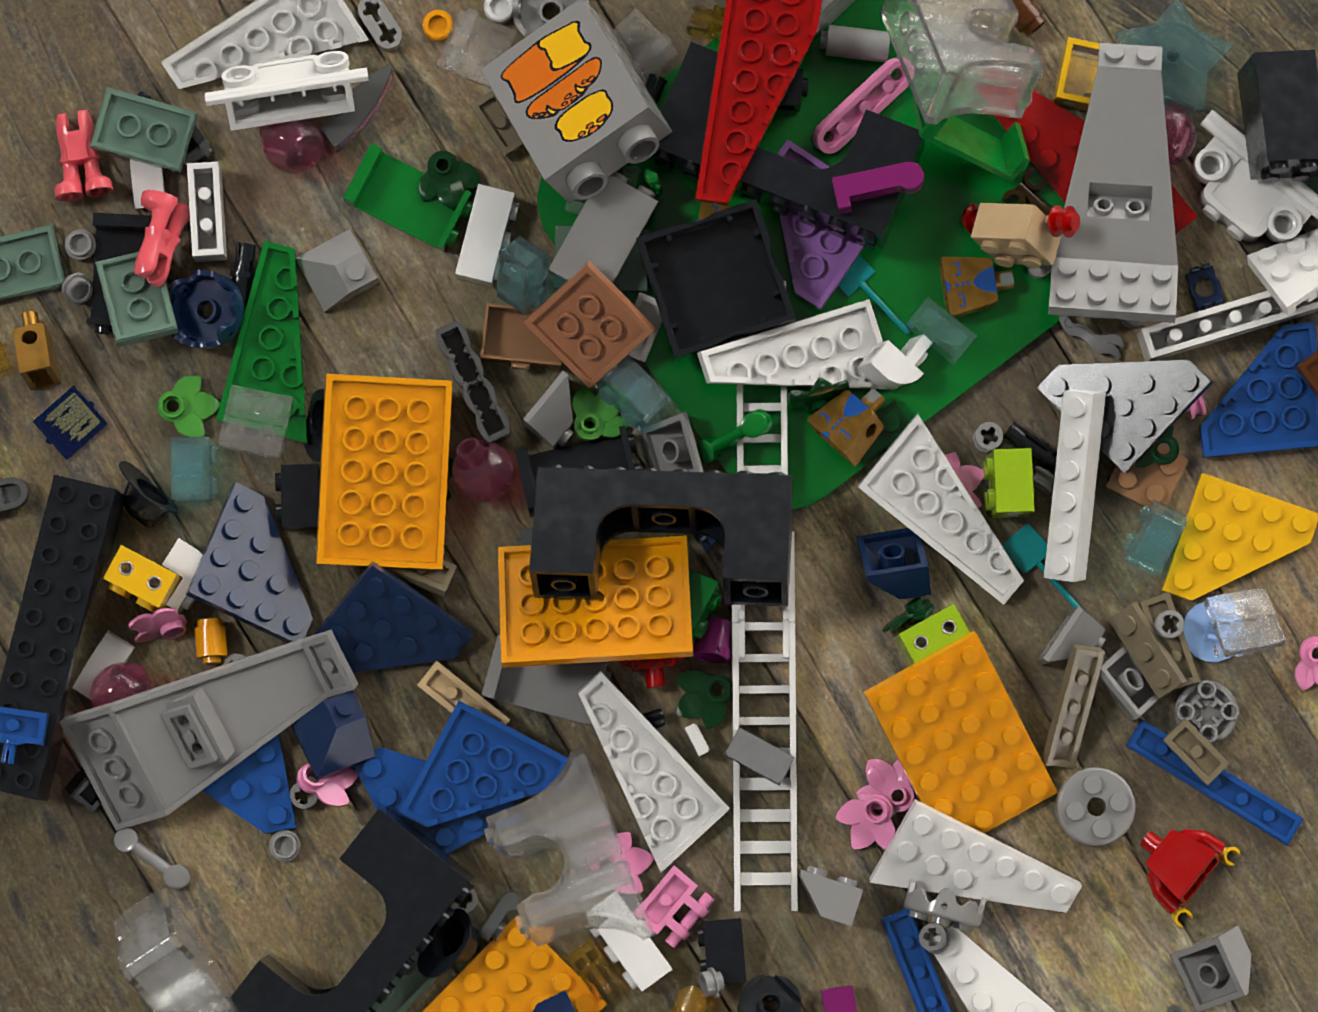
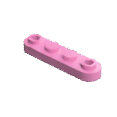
(872, 95)

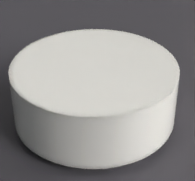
(498, 10)

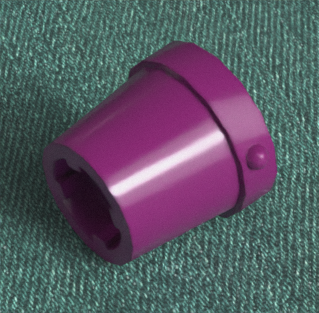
(715, 643)

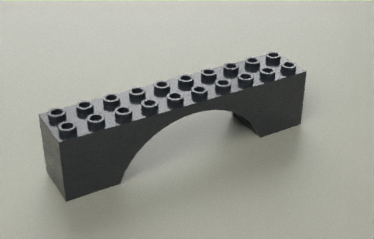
(61, 581)

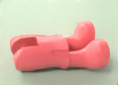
(77, 152)
(160, 243)

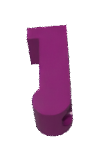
(877, 182)

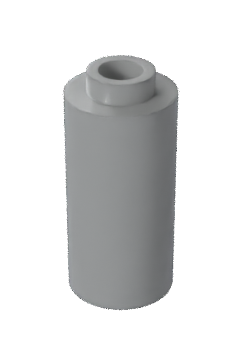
(855, 43)

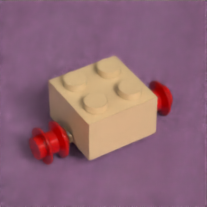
(1019, 231)

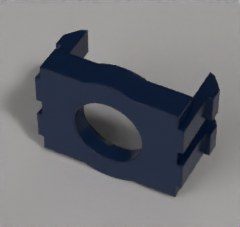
(1205, 272)

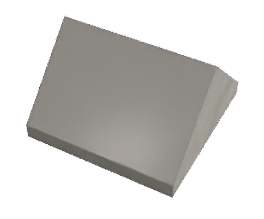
(671, 445)
(1126, 684)

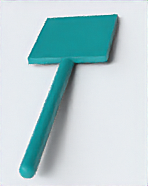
(856, 278)
(1027, 550)

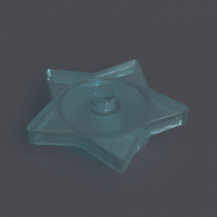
(1195, 51)

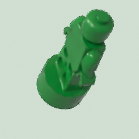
(652, 181)

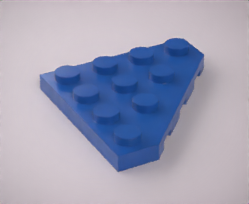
(1269, 403)
(477, 768)
(390, 780)
(258, 789)

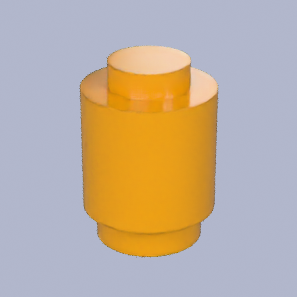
(211, 641)

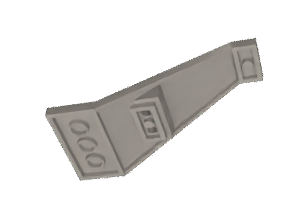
(1126, 247)
(147, 754)

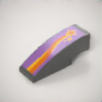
(367, 100)

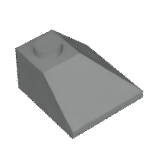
(337, 270)
(552, 414)
(1076, 629)
(1215, 968)

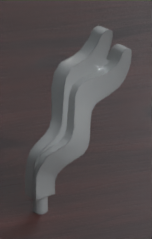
(1098, 342)

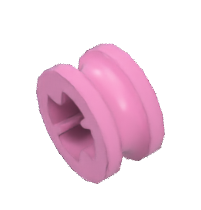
(1197, 408)

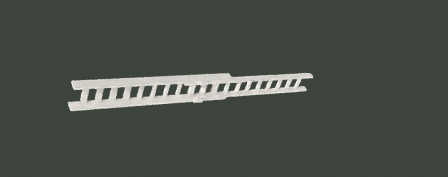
(739, 627)

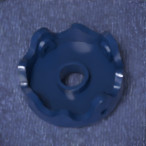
(189, 300)

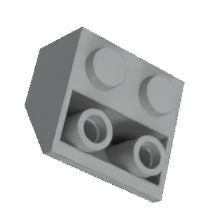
(831, 898)

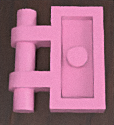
(668, 898)

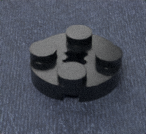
(769, 989)

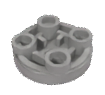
(1208, 708)

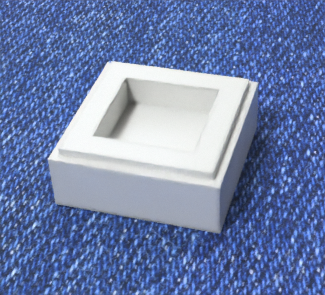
(697, 739)

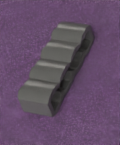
(470, 377)

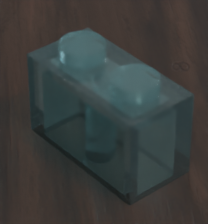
(522, 275)
(947, 333)
(633, 393)
(192, 469)
(1154, 537)

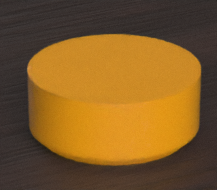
(437, 25)

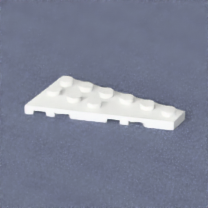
(265, 34)
(1289, 270)
(800, 352)
(929, 498)
(659, 784)
(955, 856)
(982, 980)

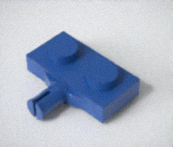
(20, 728)

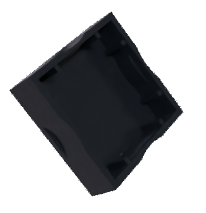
(715, 280)

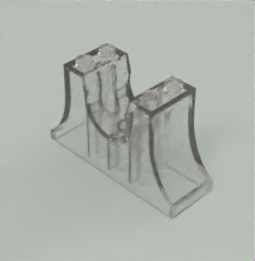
(961, 56)
(596, 878)
(168, 959)

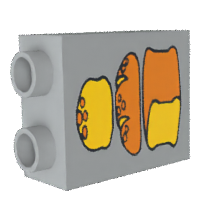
(576, 102)

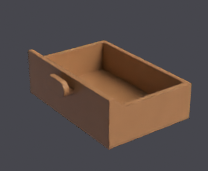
(512, 342)

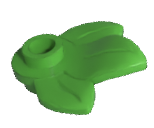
(193, 406)
(594, 409)

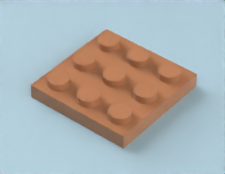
(589, 324)

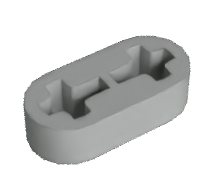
(374, 27)

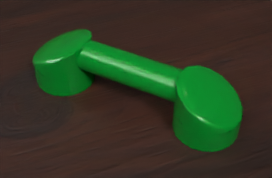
(752, 425)

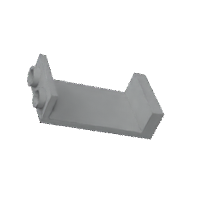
(605, 229)
(543, 687)

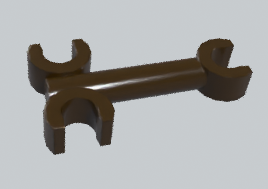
(1026, 192)

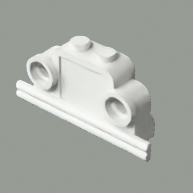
(287, 90)
(1243, 203)

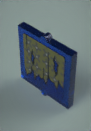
(70, 422)

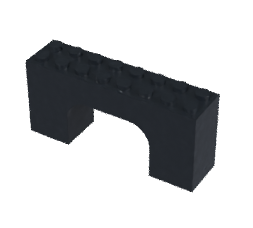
(1280, 114)
(781, 181)
(589, 506)
(417, 889)

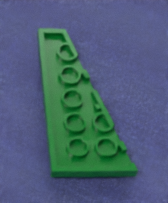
(270, 338)

